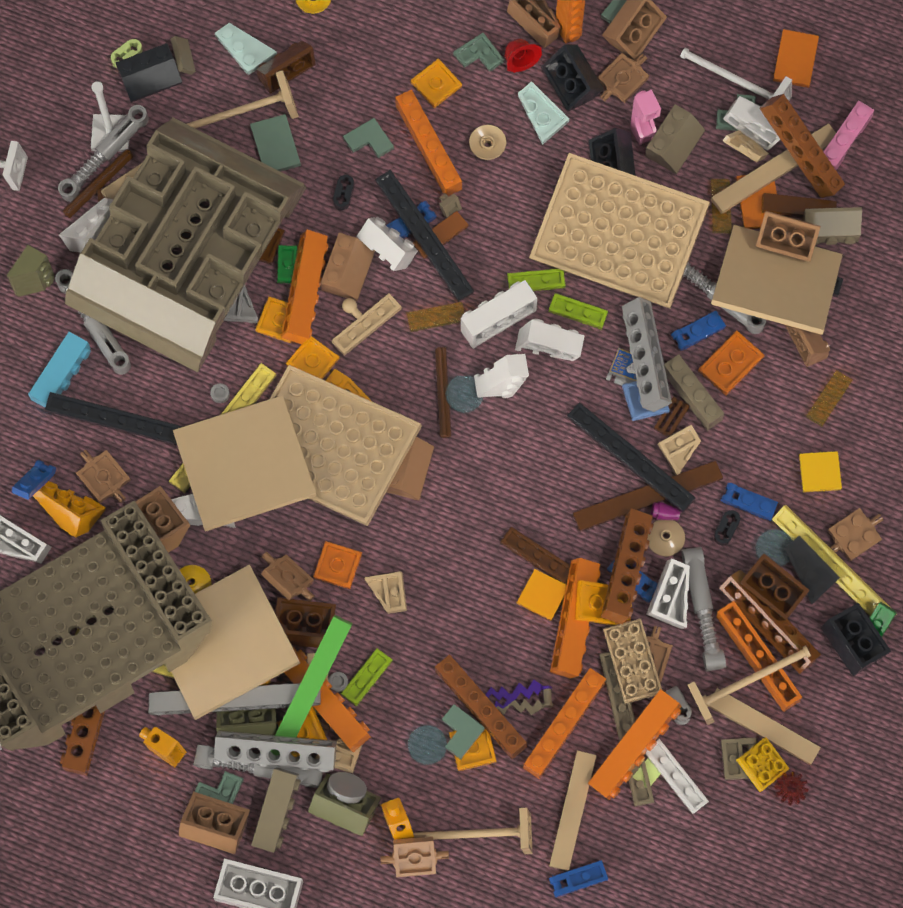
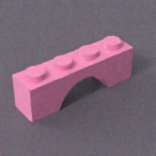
(644, 111)
(847, 133)

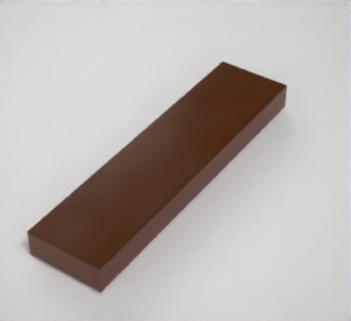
(792, 204)
(536, 555)

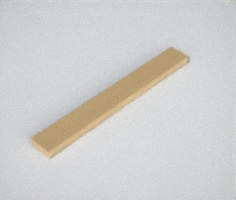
(765, 174)

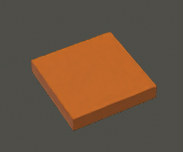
(337, 565)

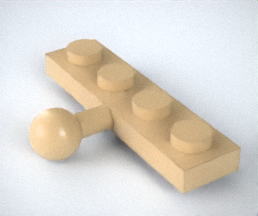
(365, 323)

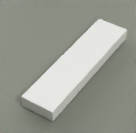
(676, 777)

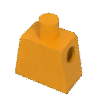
(163, 745)
(395, 816)

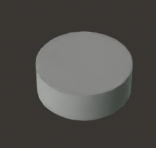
(220, 393)
(338, 681)

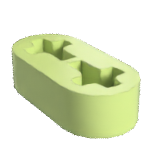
(125, 51)

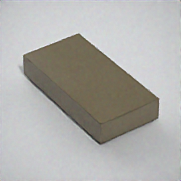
(183, 55)

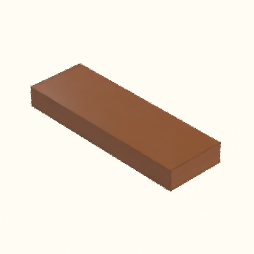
(446, 230)

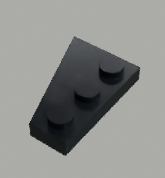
(811, 569)

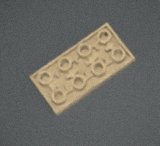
(632, 661)

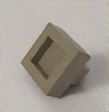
(449, 204)

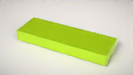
(539, 279)
(578, 311)
(366, 677)

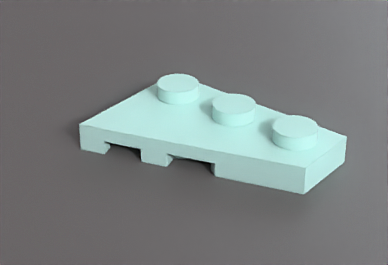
(244, 48)
(542, 112)

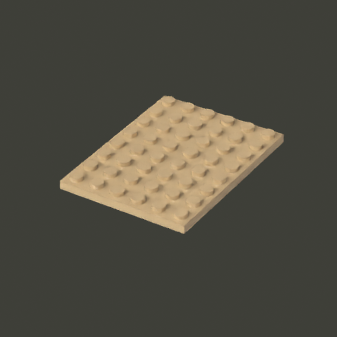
(619, 230)
(346, 442)

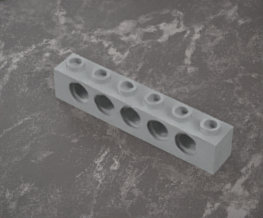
(646, 354)
(265, 743)

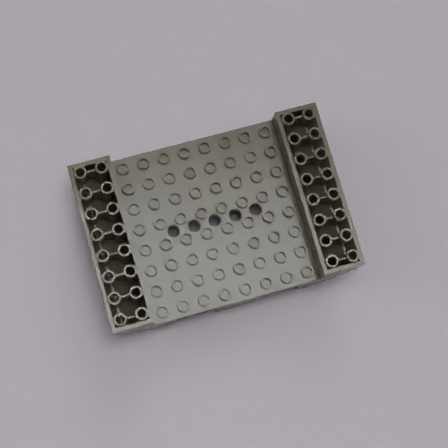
(181, 308)
(151, 626)

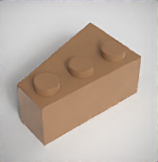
(535, 19)

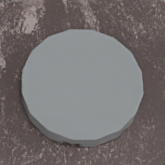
(346, 787)

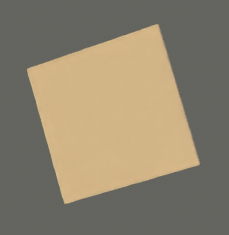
(776, 284)
(244, 463)
(241, 649)

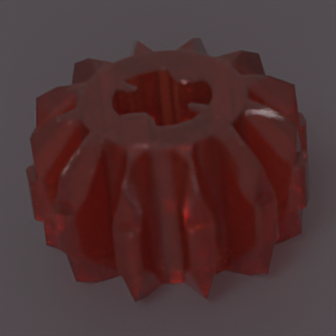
(784, 784)

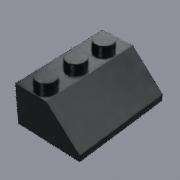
(148, 72)
(572, 77)
(613, 150)
(855, 639)

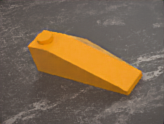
(68, 510)

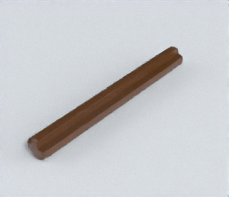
(98, 183)
(442, 383)

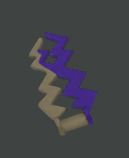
(511, 698)

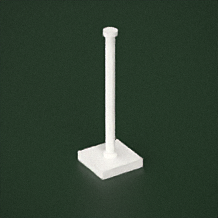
(784, 88)
(103, 122)
(14, 165)

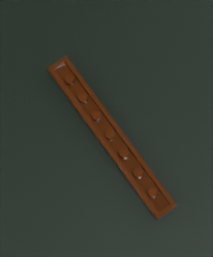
(644, 497)

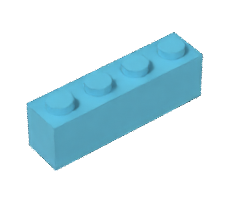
(60, 368)

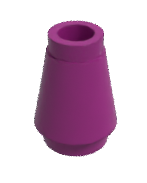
(662, 511)

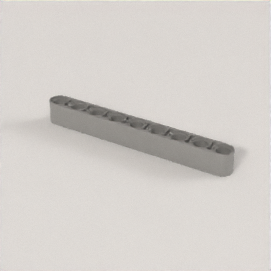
(258, 698)

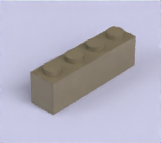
(693, 392)
(275, 810)

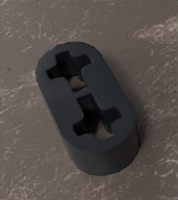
(347, 193)
(730, 530)

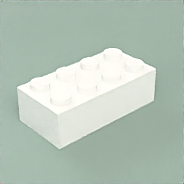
(498, 313)
(256, 887)

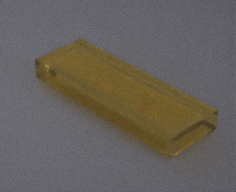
(720, 222)
(435, 316)
(829, 398)

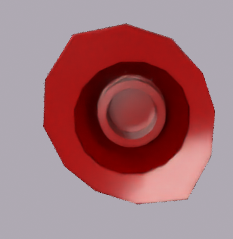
(521, 55)

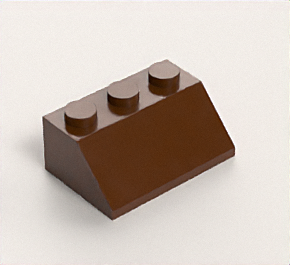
(292, 62)
(774, 586)
(304, 620)

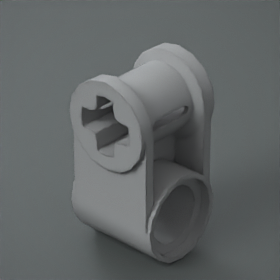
(676, 694)

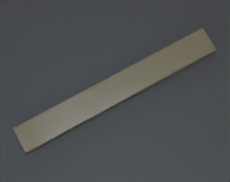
(624, 719)

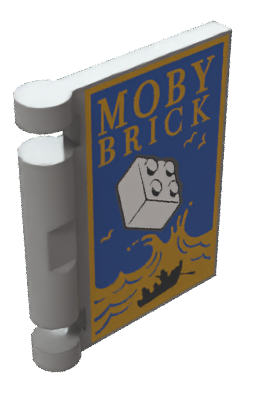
(622, 368)

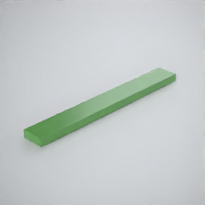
(313, 678)

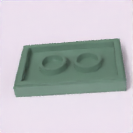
(275, 143)

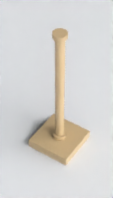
(284, 95)
(704, 702)
(523, 831)

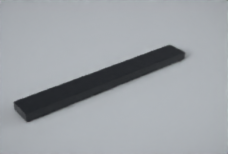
(424, 235)
(111, 418)
(631, 457)

